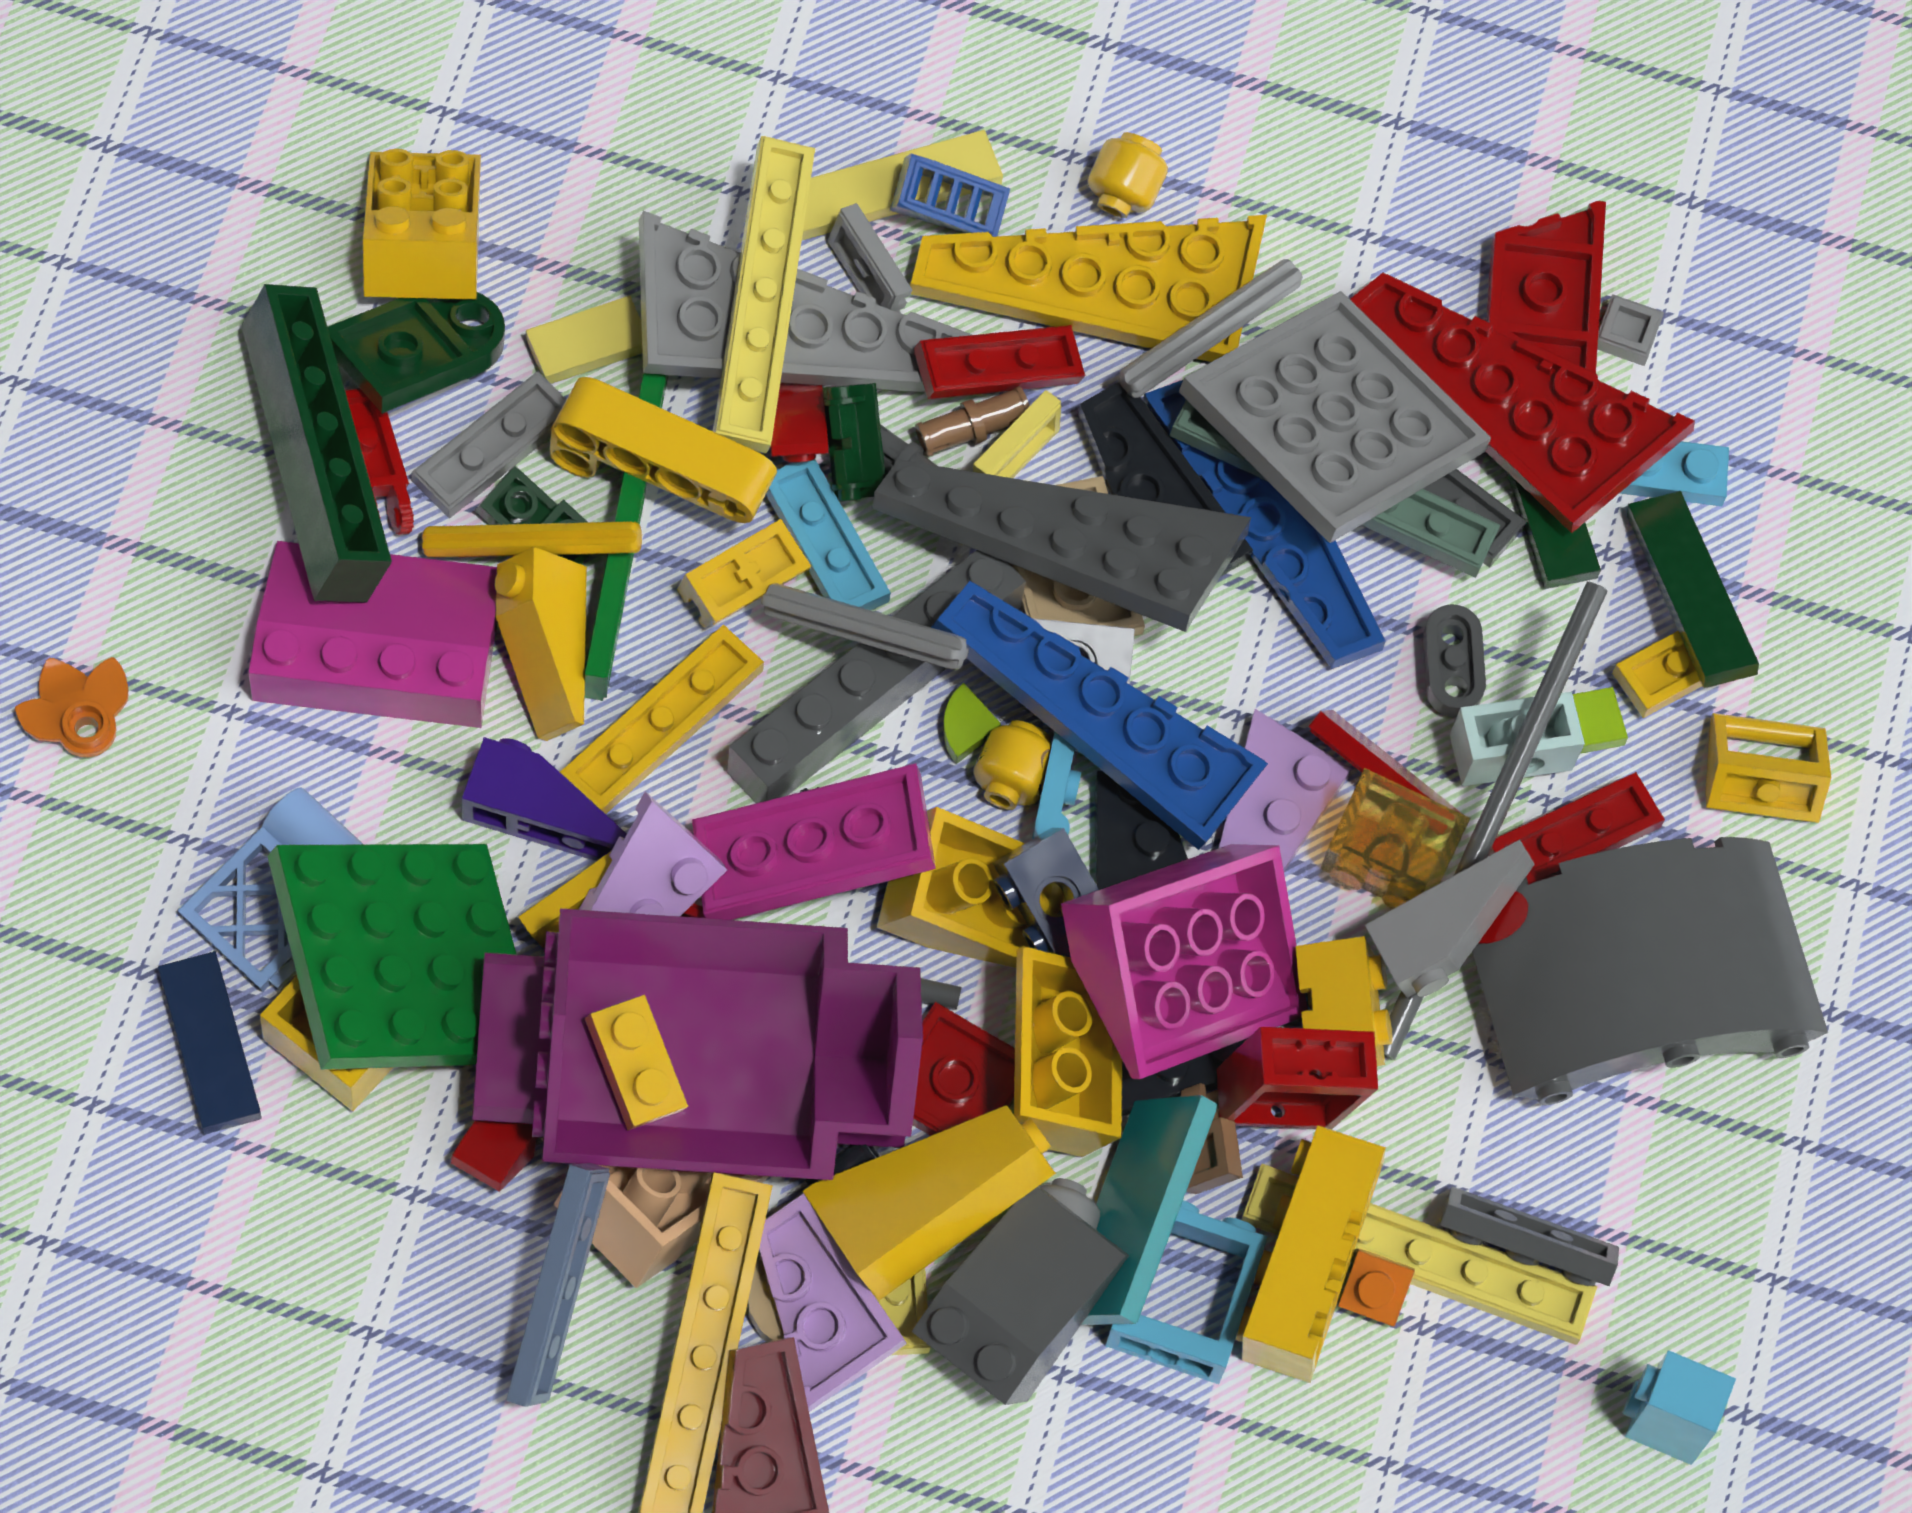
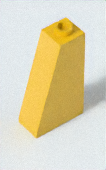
(929, 1195)

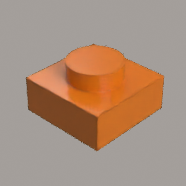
(1376, 1287)

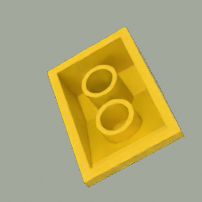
(957, 901)

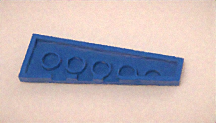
(1286, 548)
(1156, 755)

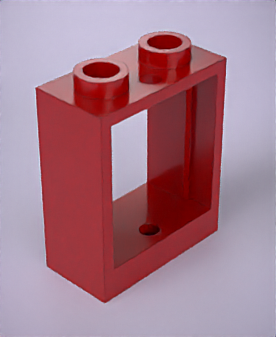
(1302, 1071)

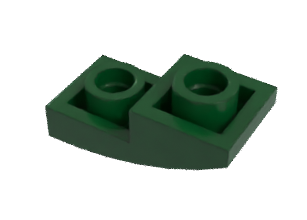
(521, 501)

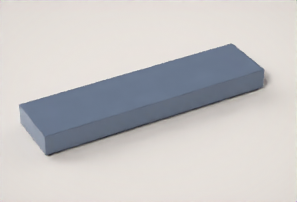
(558, 1284)

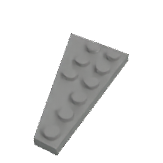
(830, 332)

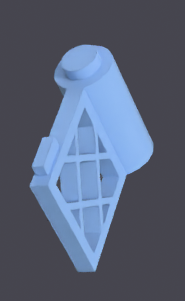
(292, 821)

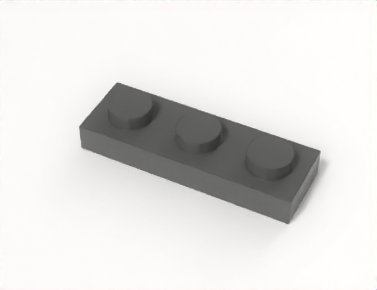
(1529, 1238)

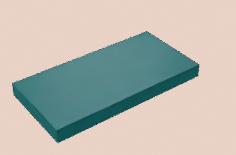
(1146, 1195)

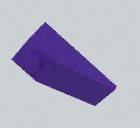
(533, 801)

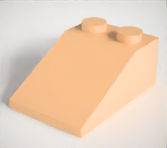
(651, 1217)

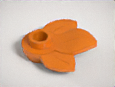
(74, 700)

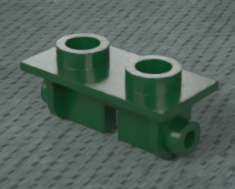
(854, 440)

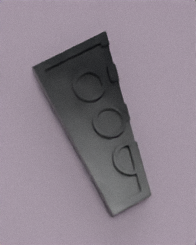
(1142, 458)

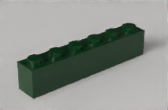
(316, 444)

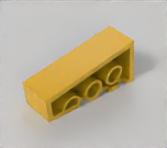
(1311, 1254)

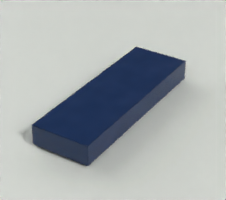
(209, 1042)

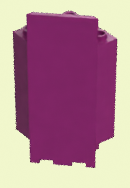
(760, 1020)

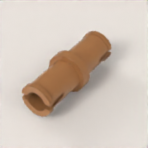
(971, 421)

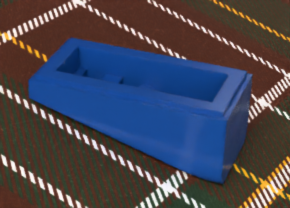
(907, 188)

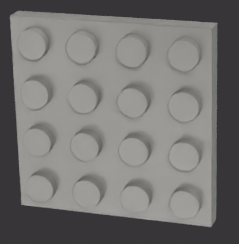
(1334, 416)

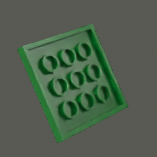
(391, 948)

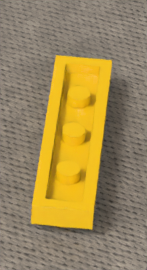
(664, 719)

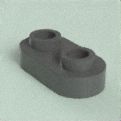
(1454, 664)

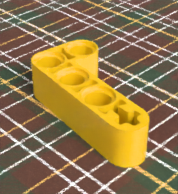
(659, 448)

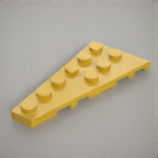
(1103, 280)

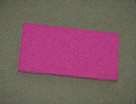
(817, 843)

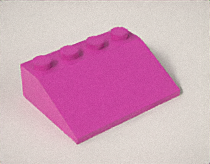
(405, 654)
(1189, 955)

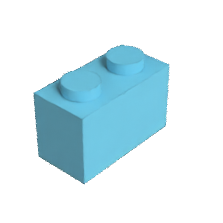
(1677, 1406)

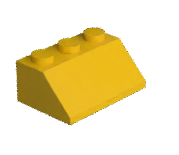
(1063, 1057)

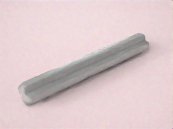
(1210, 328)
(865, 626)

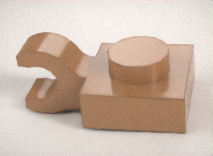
(1220, 1154)

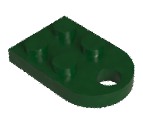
(417, 346)

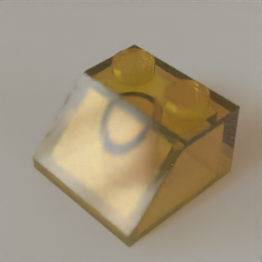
(1393, 841)

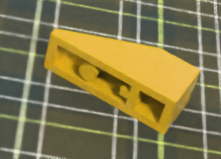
(545, 635)

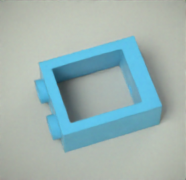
(1182, 1348)

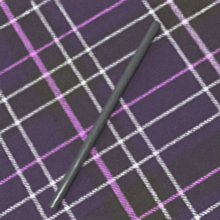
(1514, 769)

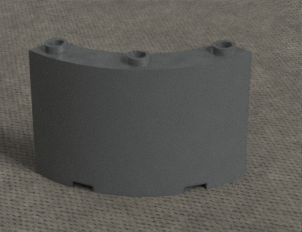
(1648, 965)

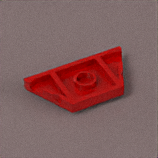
(1550, 283)

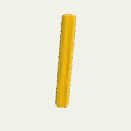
(517, 538)

